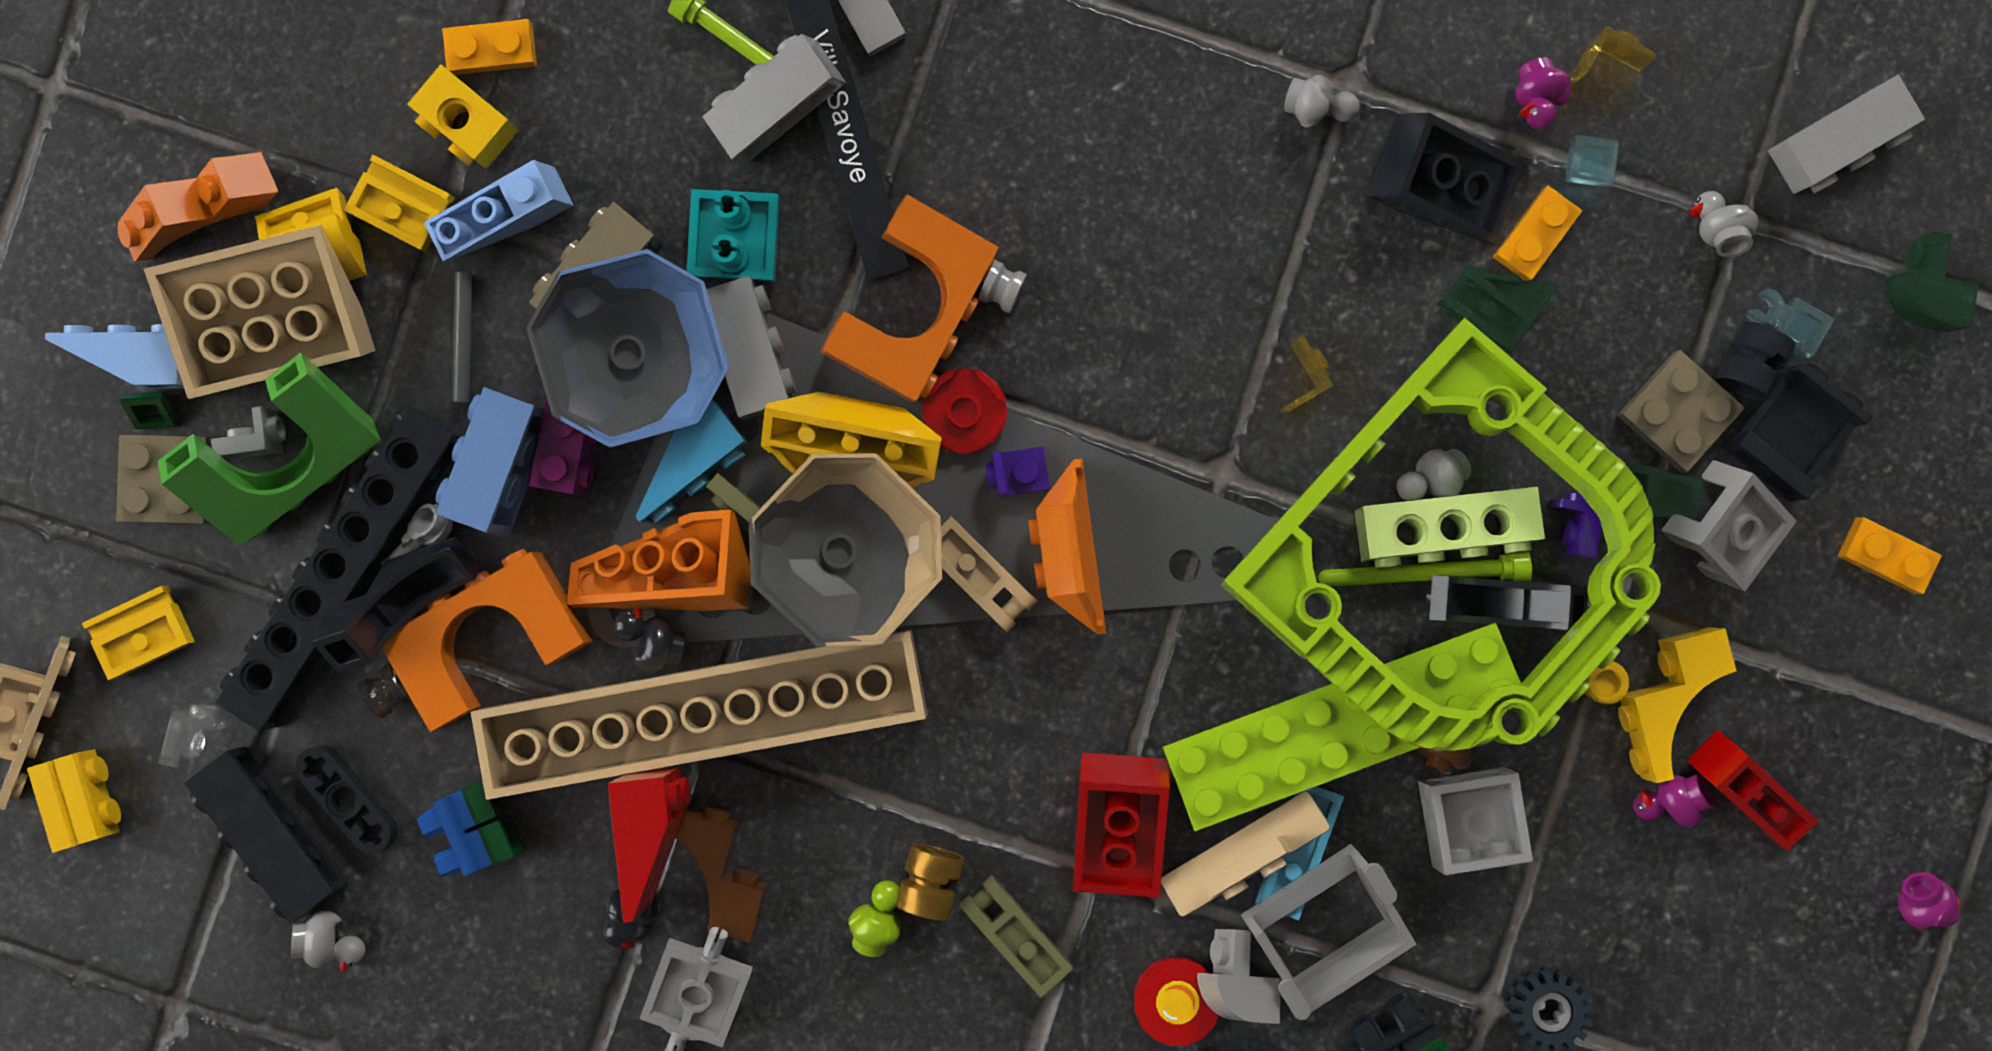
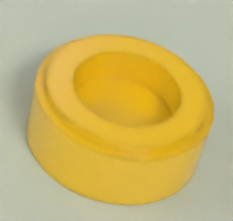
(1608, 684)

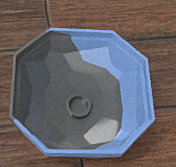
(627, 348)

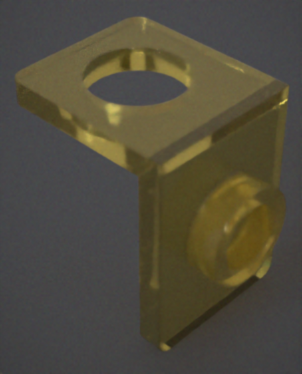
(1617, 44)
(1316, 367)

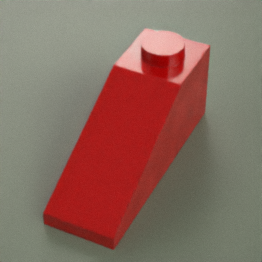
(1752, 790)

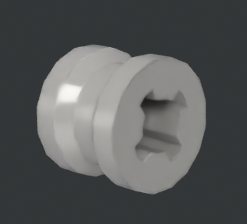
(1002, 286)

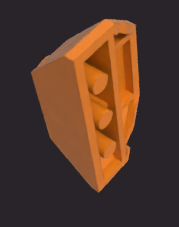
(1068, 549)

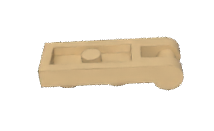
(981, 575)

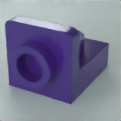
(1018, 472)
(1583, 531)

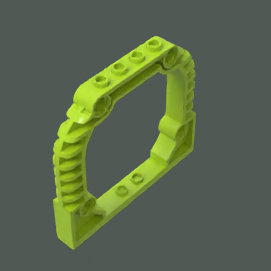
(1460, 380)

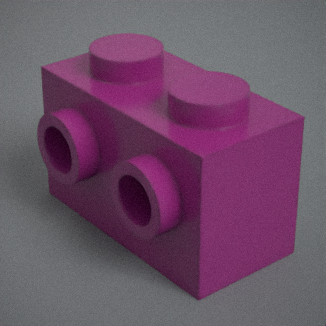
(562, 457)

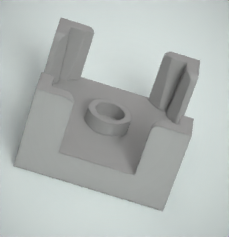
(1737, 530)

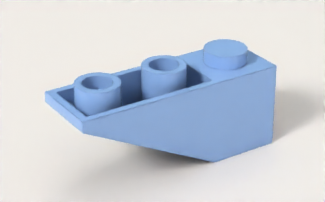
(499, 210)
(130, 355)

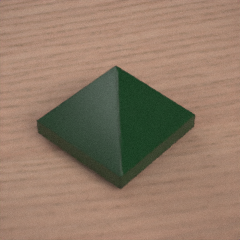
(149, 410)

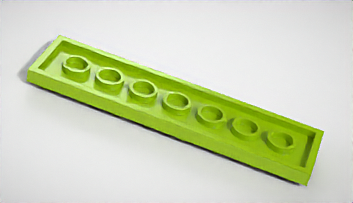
(1323, 732)

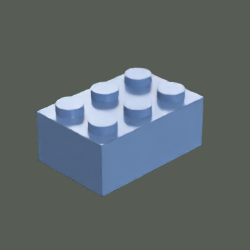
(491, 463)

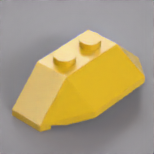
(849, 425)

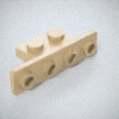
(23, 701)
(1245, 853)

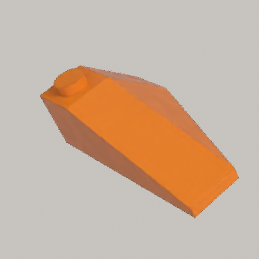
(680, 567)

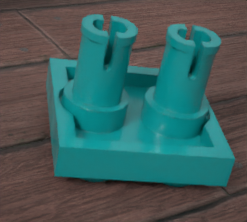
(733, 235)

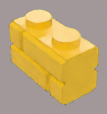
(74, 799)

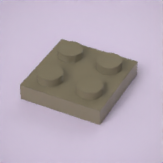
(1680, 411)
(139, 482)

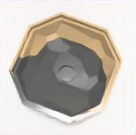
(845, 549)

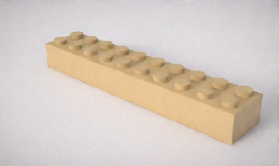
(697, 715)

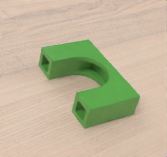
(248, 502)

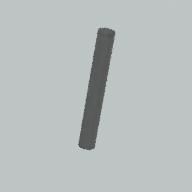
(462, 337)

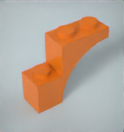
(175, 208)

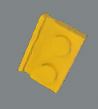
(397, 202)
(138, 633)

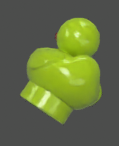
(876, 923)

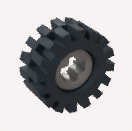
(1530, 998)

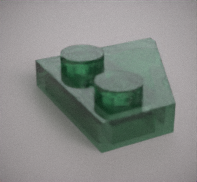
(1496, 304)

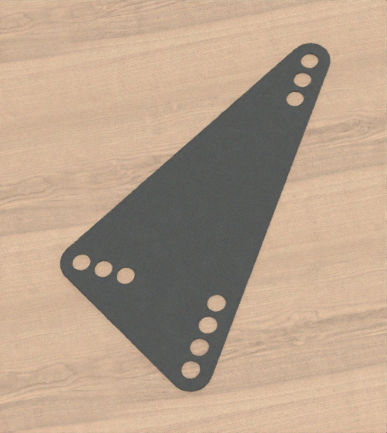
(1134, 513)

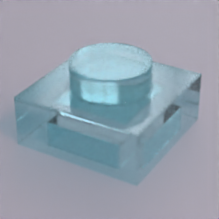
(1592, 161)

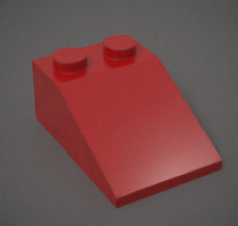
(645, 823)
(1121, 824)

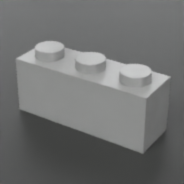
(773, 98)
(1847, 136)
(750, 347)

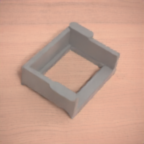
(1351, 961)

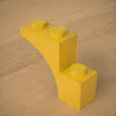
(1653, 712)

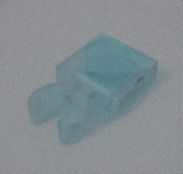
(1796, 319)

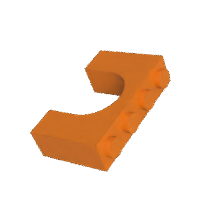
(959, 264)
(425, 645)

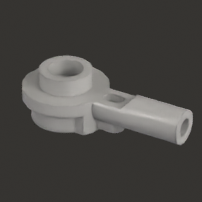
(423, 529)

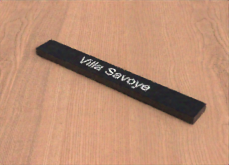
(851, 146)

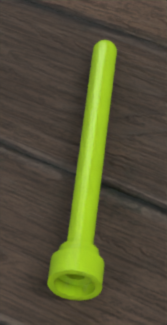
(696, 12)
(1510, 567)

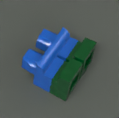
(471, 847)

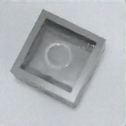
(1475, 820)

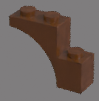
(733, 898)

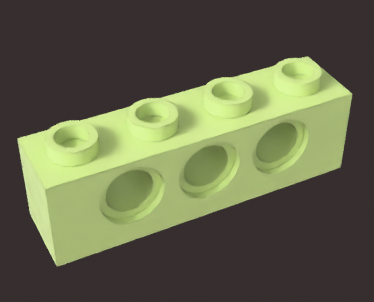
(1516, 509)

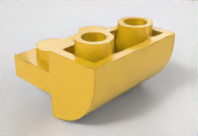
(323, 210)

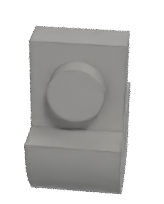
(1230, 988)

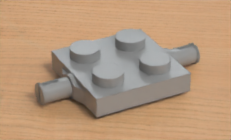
(696, 992)

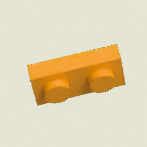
(489, 47)
(1537, 233)
(1889, 555)

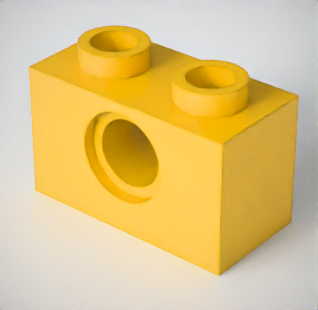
(443, 100)

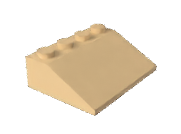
(257, 307)

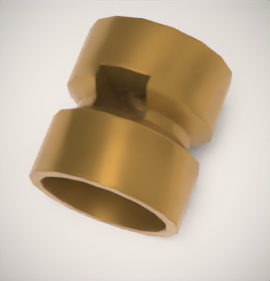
(930, 880)

